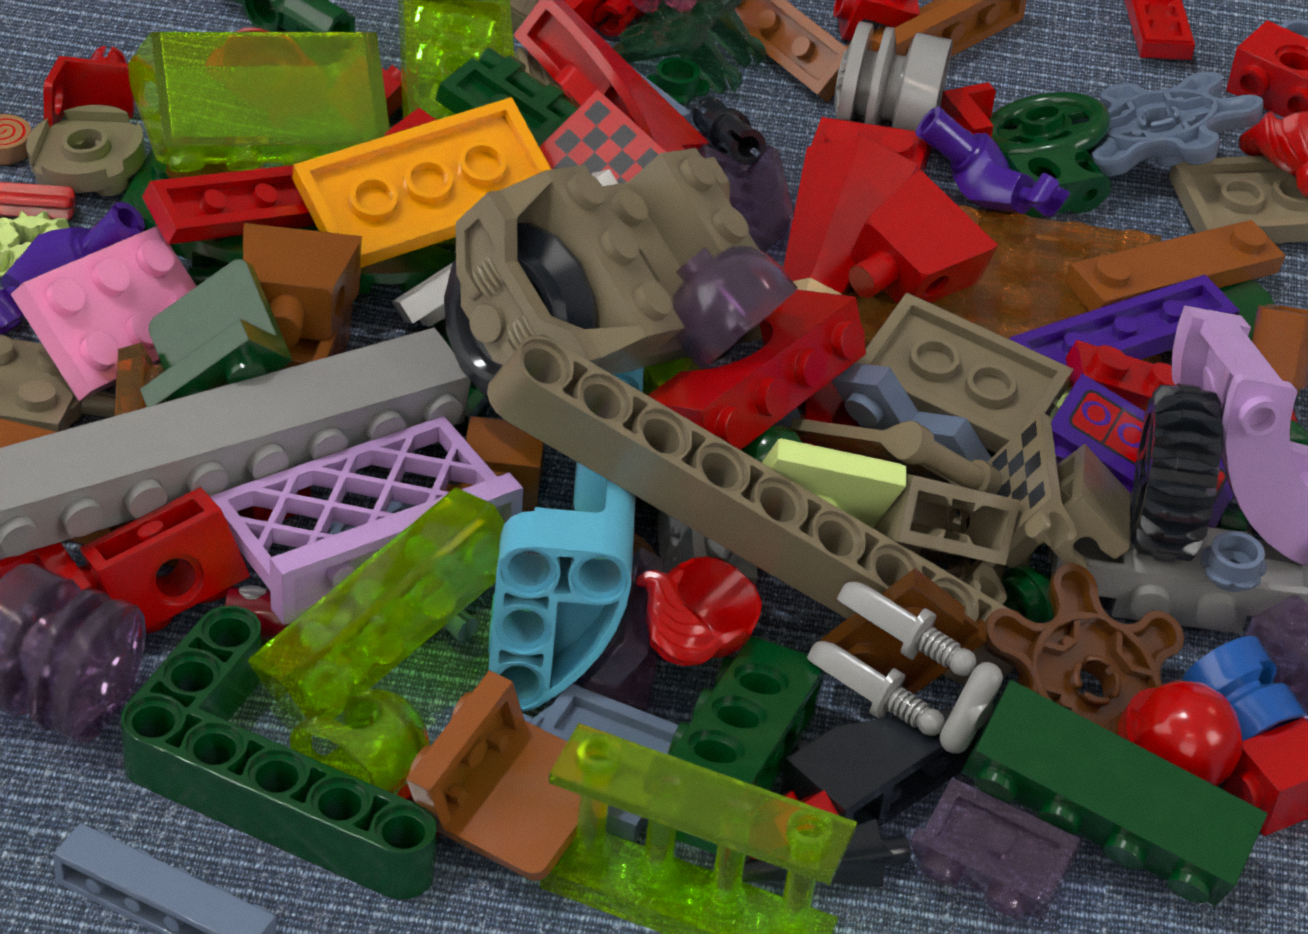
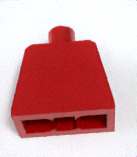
(919, 246)

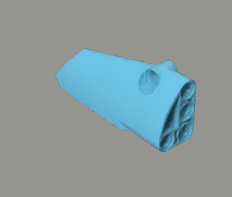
(566, 602)

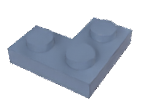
(880, 402)

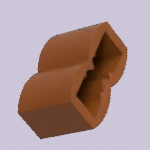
(1283, 341)

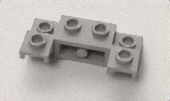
(1181, 587)

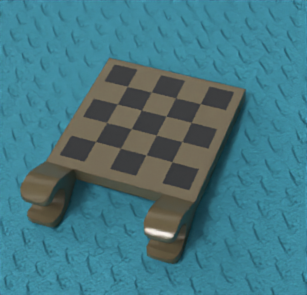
(1032, 477)

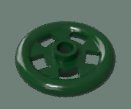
(1047, 124)

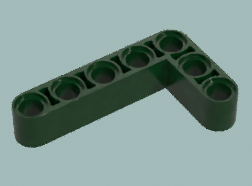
(190, 753)

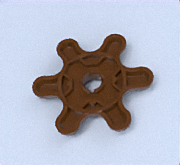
(1084, 639)

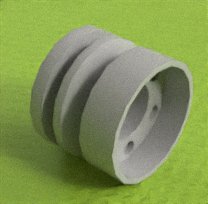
(889, 84)

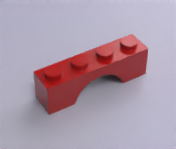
(804, 349)

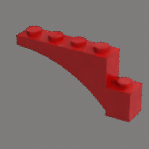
(561, 37)

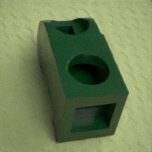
(1073, 171)

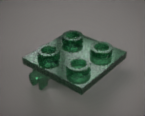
(688, 35)

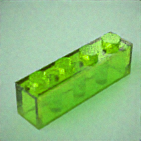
(383, 608)

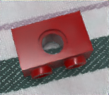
(1274, 67)
(184, 529)

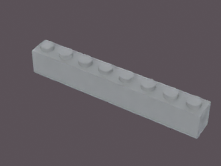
(221, 438)

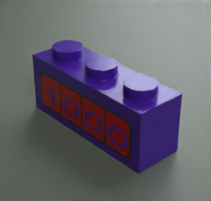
(1112, 433)

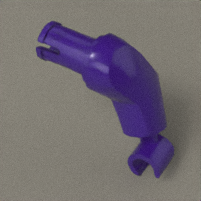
(984, 171)
(60, 248)

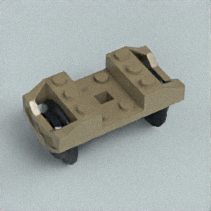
(586, 263)

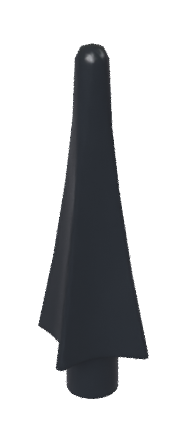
(861, 864)

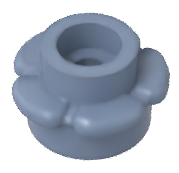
(1234, 561)

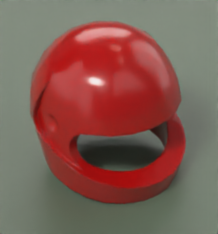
(1186, 727)

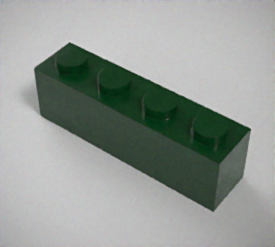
(1114, 795)

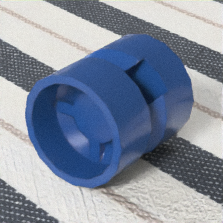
(1246, 678)

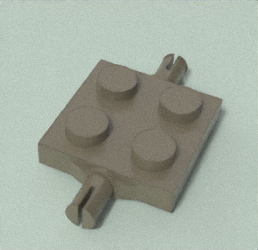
(36, 391)

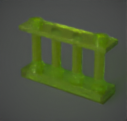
(674, 795)

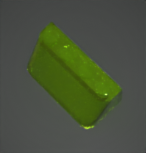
(257, 96)

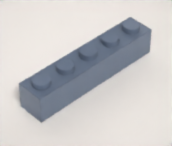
(151, 890)

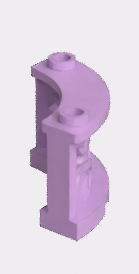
(1259, 459)

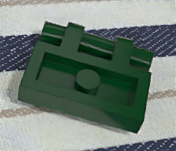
(500, 78)

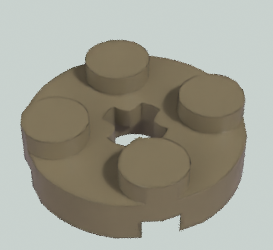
(114, 152)

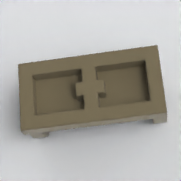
(1095, 505)

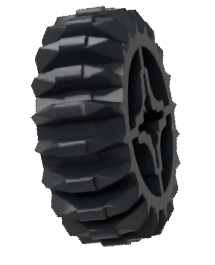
(1176, 472)

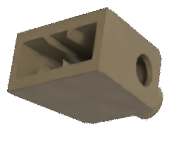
(926, 514)

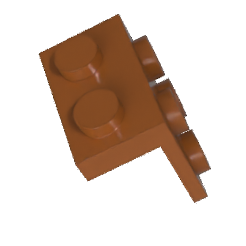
(491, 784)

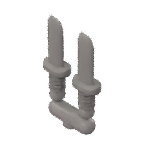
(886, 692)

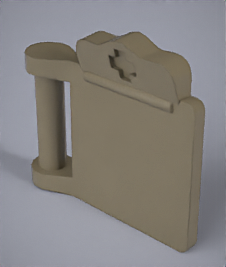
(904, 444)

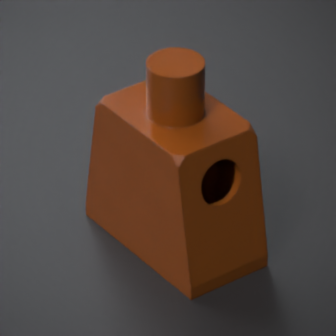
(305, 277)

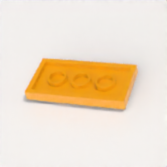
(418, 181)

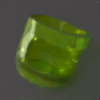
(376, 741)

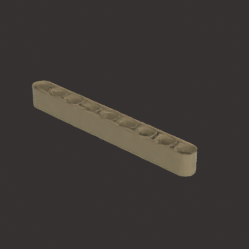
(708, 482)

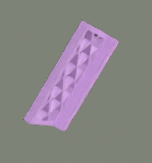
(323, 559)

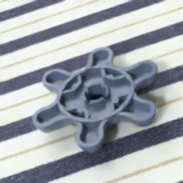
(1170, 123)

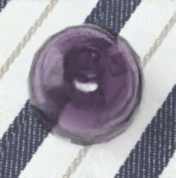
(726, 299)

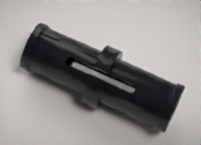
(729, 130)

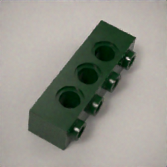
(750, 718)

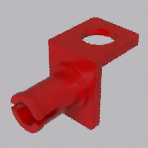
(88, 82)

